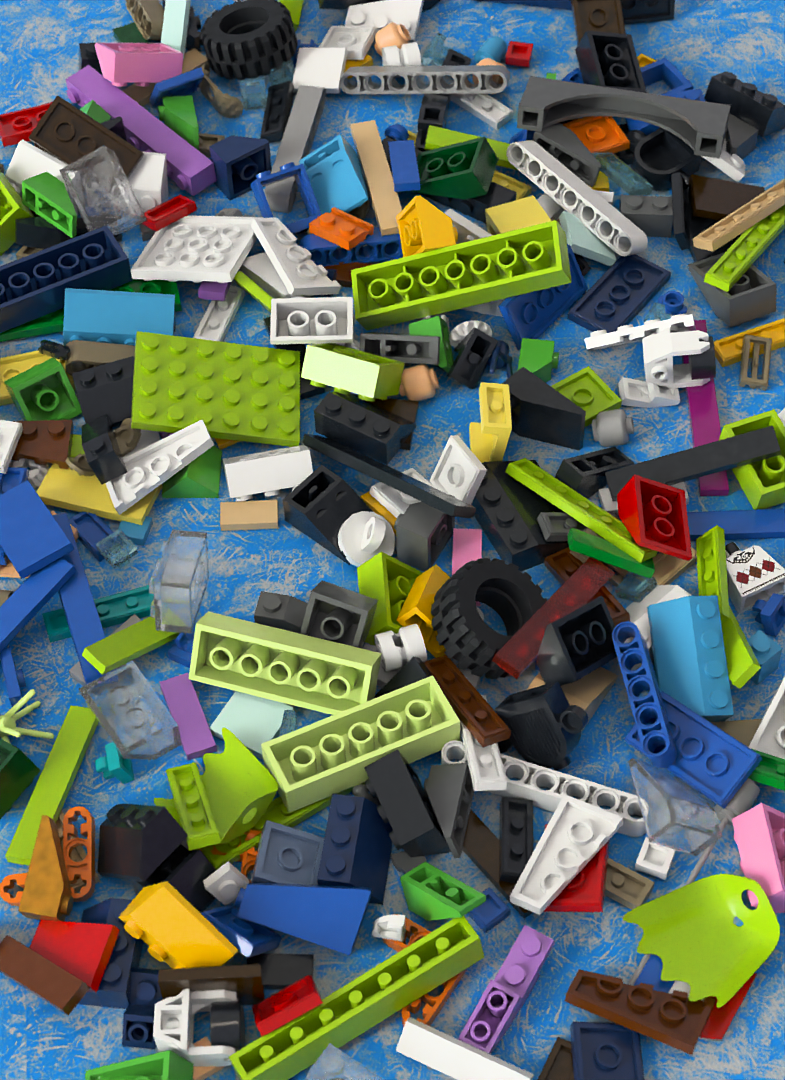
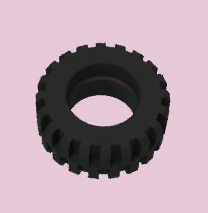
(248, 38)
(459, 623)

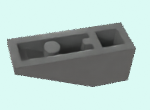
(569, 151)
(402, 347)
(280, 611)
(451, 798)

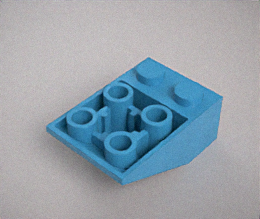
(336, 176)

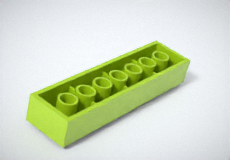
(461, 275)

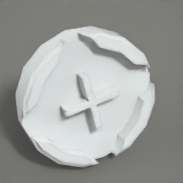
(365, 536)

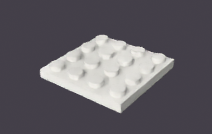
(197, 250)

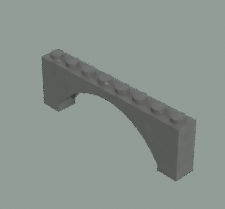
(693, 121)

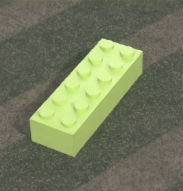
(282, 664)
(336, 749)

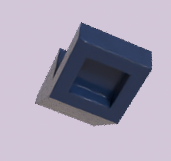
(139, 1015)

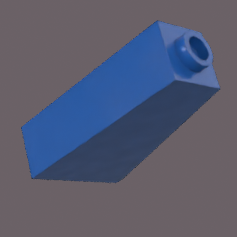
(310, 912)

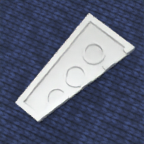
(563, 851)

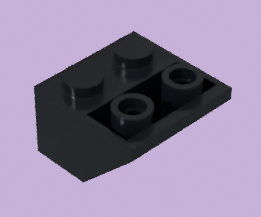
(186, 873)

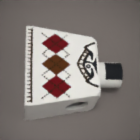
(752, 576)

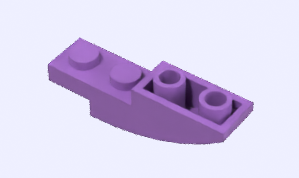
(508, 991)

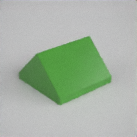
(196, 479)

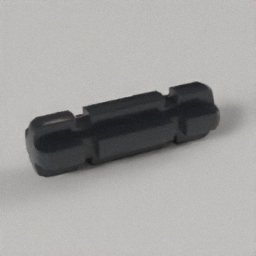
(54, 350)

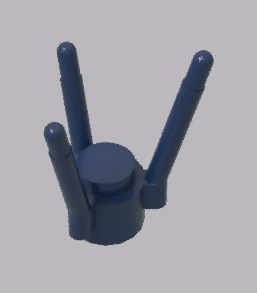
(499, 359)

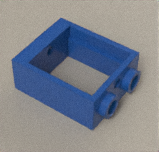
(668, 73)
(304, 186)

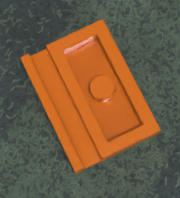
(341, 228)

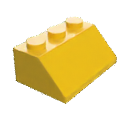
(424, 228)
(175, 929)

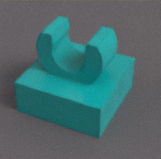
(115, 765)

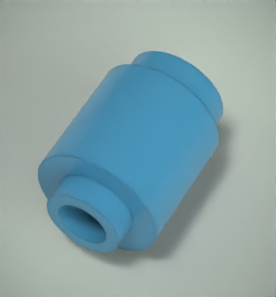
(492, 48)

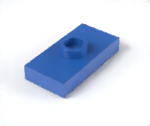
(13, 678)

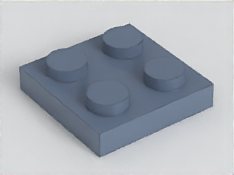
(287, 856)

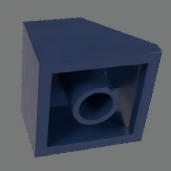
(238, 162)

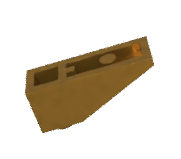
(47, 882)

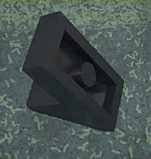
(472, 357)

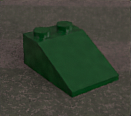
(457, 169)
(15, 775)

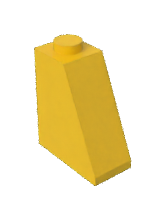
(419, 604)

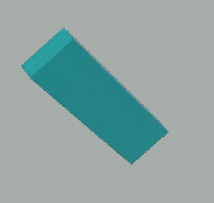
(111, 611)

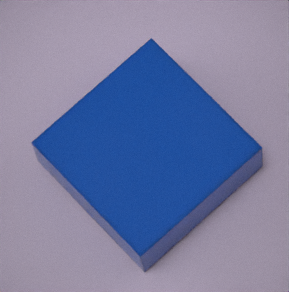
(490, 912)

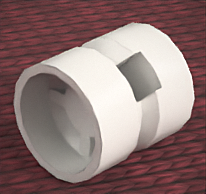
(405, 56)
(400, 647)

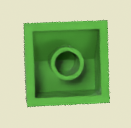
(44, 393)

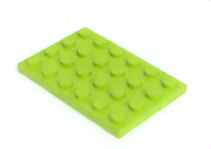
(230, 386)

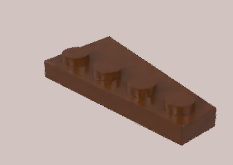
(45, 442)
(644, 1010)

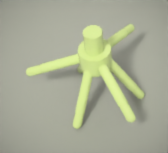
(8, 721)

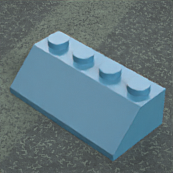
(116, 315)
(691, 655)

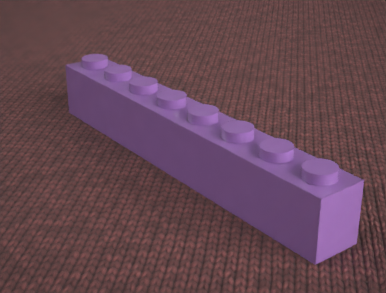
(143, 130)

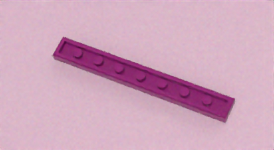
(705, 426)

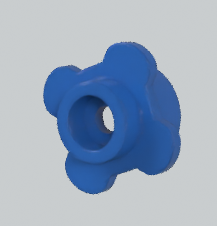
(673, 303)

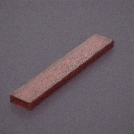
(575, 592)

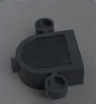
(660, 156)
(542, 725)

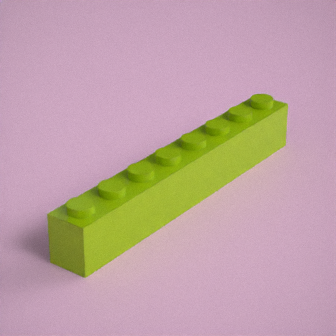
(361, 1003)

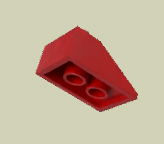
(656, 516)

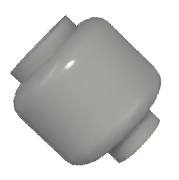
(612, 428)

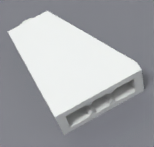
(263, 273)

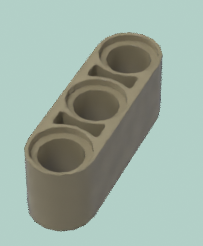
(148, 17)
(92, 354)

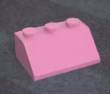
(138, 62)
(762, 852)

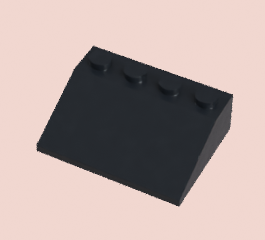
(510, 515)

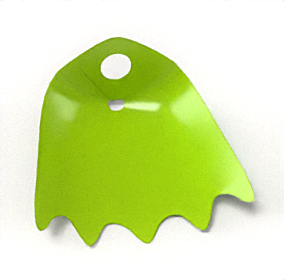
(235, 787)
(699, 940)

